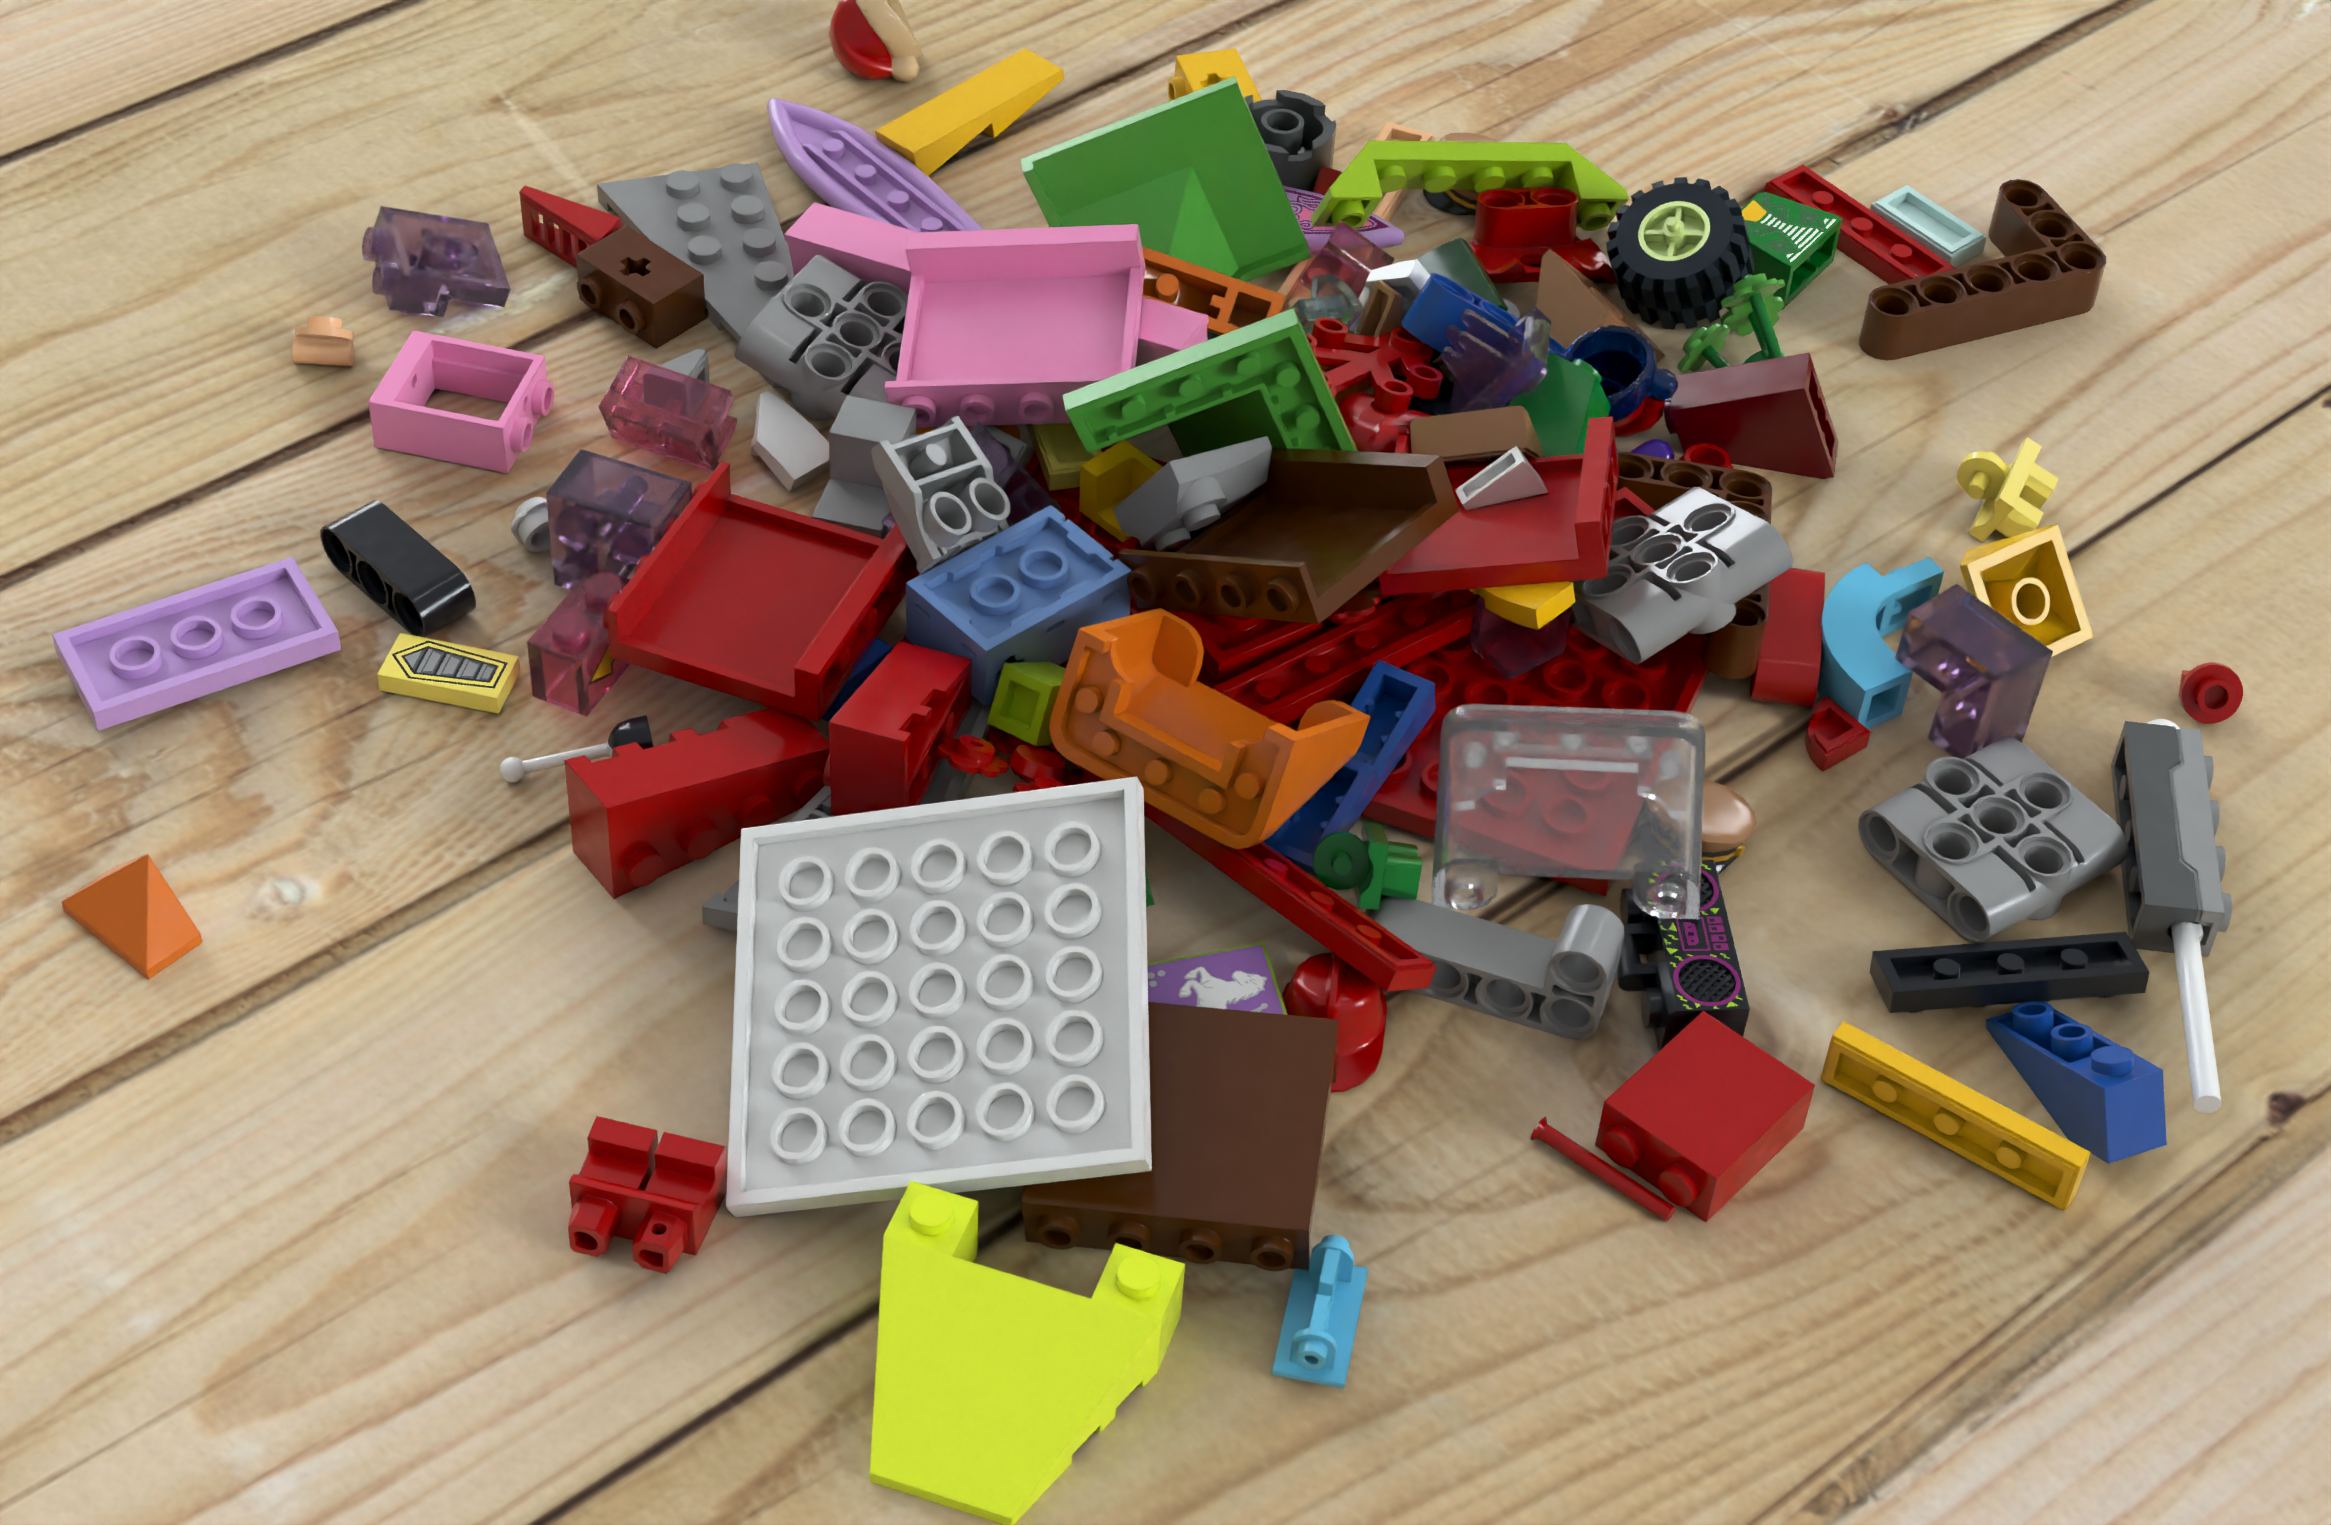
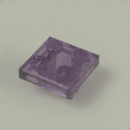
(1495, 363)

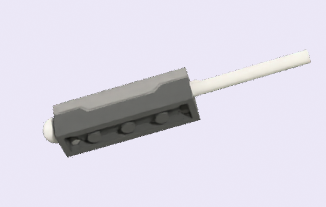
(2174, 870)

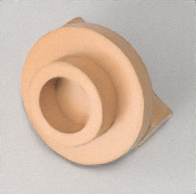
(323, 343)

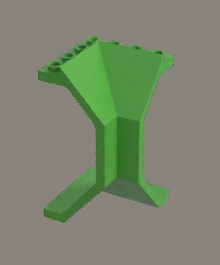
(1211, 197)

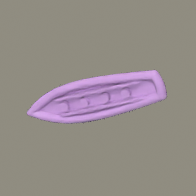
(861, 172)

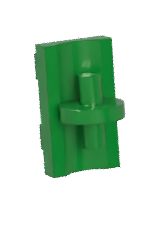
(1368, 866)

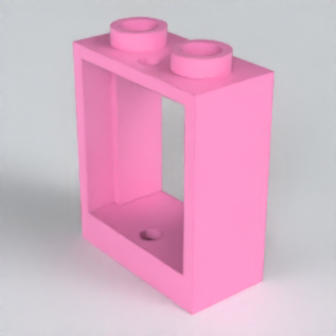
(464, 368)

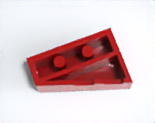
(891, 729)

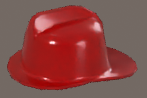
(1335, 990)

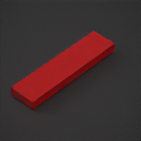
(1863, 233)

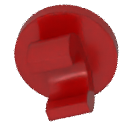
(2210, 692)

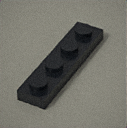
(2008, 972)

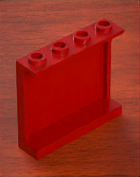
(1524, 539)
(758, 600)

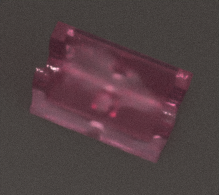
(669, 413)

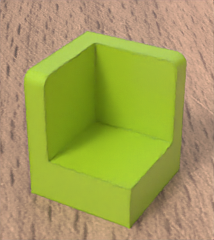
(1026, 700)

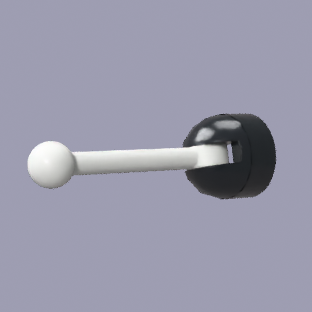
(625, 732)

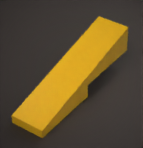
(978, 105)

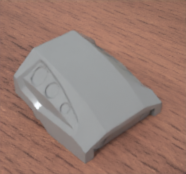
(941, 492)

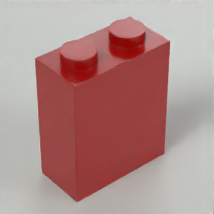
(1704, 1116)

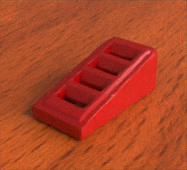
(577, 223)

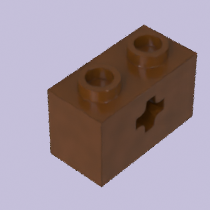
(641, 286)

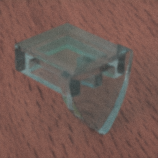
(1328, 299)

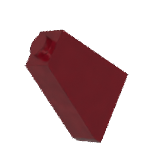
(1760, 414)

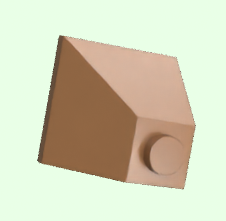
(1577, 303)

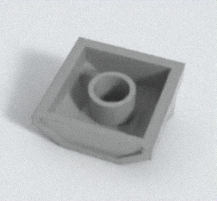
(1193, 493)

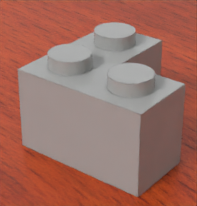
(855, 491)

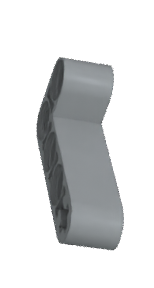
(1511, 972)

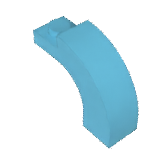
(1855, 661)

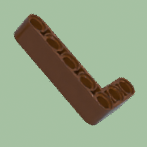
(2045, 276)
(1657, 481)

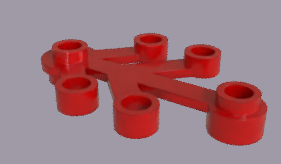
(1378, 360)

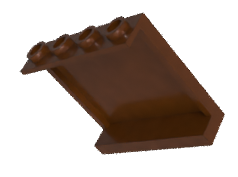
(1302, 539)
(1231, 1145)

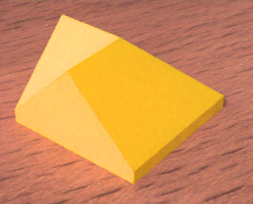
(2031, 586)

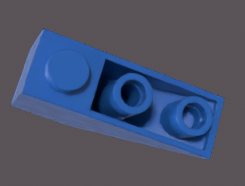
(2086, 1082)

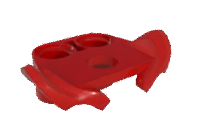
(1522, 225)

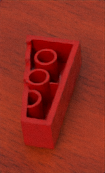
(690, 796)

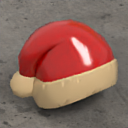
(874, 40)

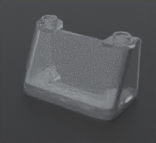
(1570, 800)

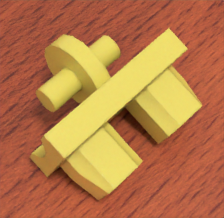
(2009, 491)

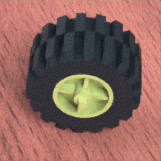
(1679, 252)

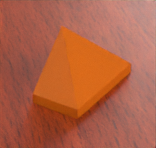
(135, 916)

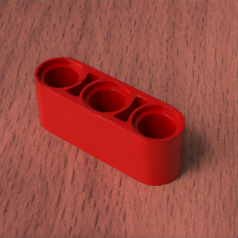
(1792, 640)

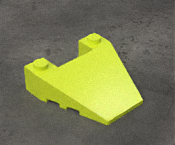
(998, 1375)

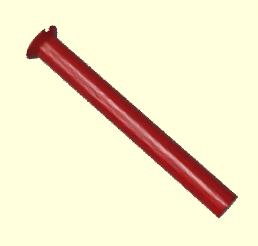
(1603, 1170)

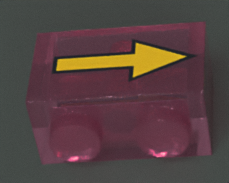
(572, 647)

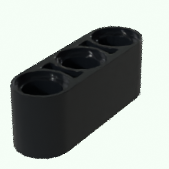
(398, 569)

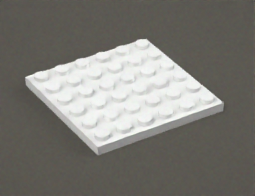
(941, 999)

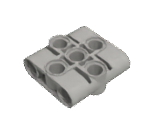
(828, 338)
(1677, 574)
(1992, 839)

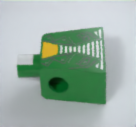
(1790, 241)

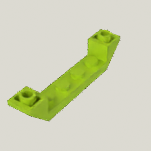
(1467, 166)

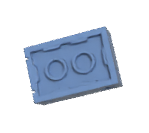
(1017, 597)

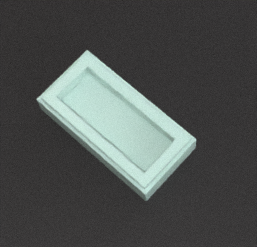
(1930, 225)

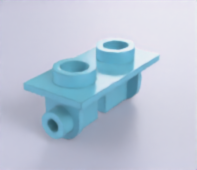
(1322, 1316)

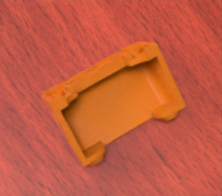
(1201, 757)

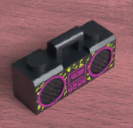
(1688, 964)

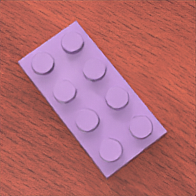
(196, 643)

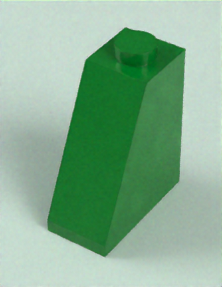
(1564, 405)

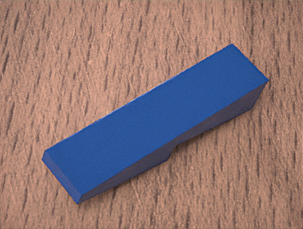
(1398, 712)

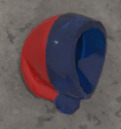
(1628, 376)

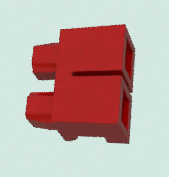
(645, 1193)

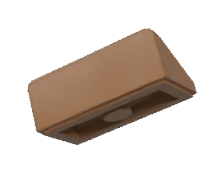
(1475, 435)

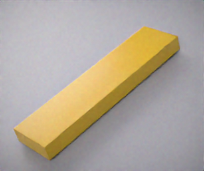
(1955, 1116)

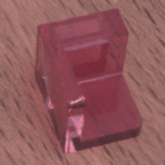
(1347, 257)
(1513, 647)

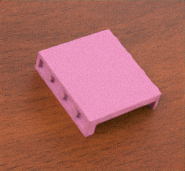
(1016, 321)

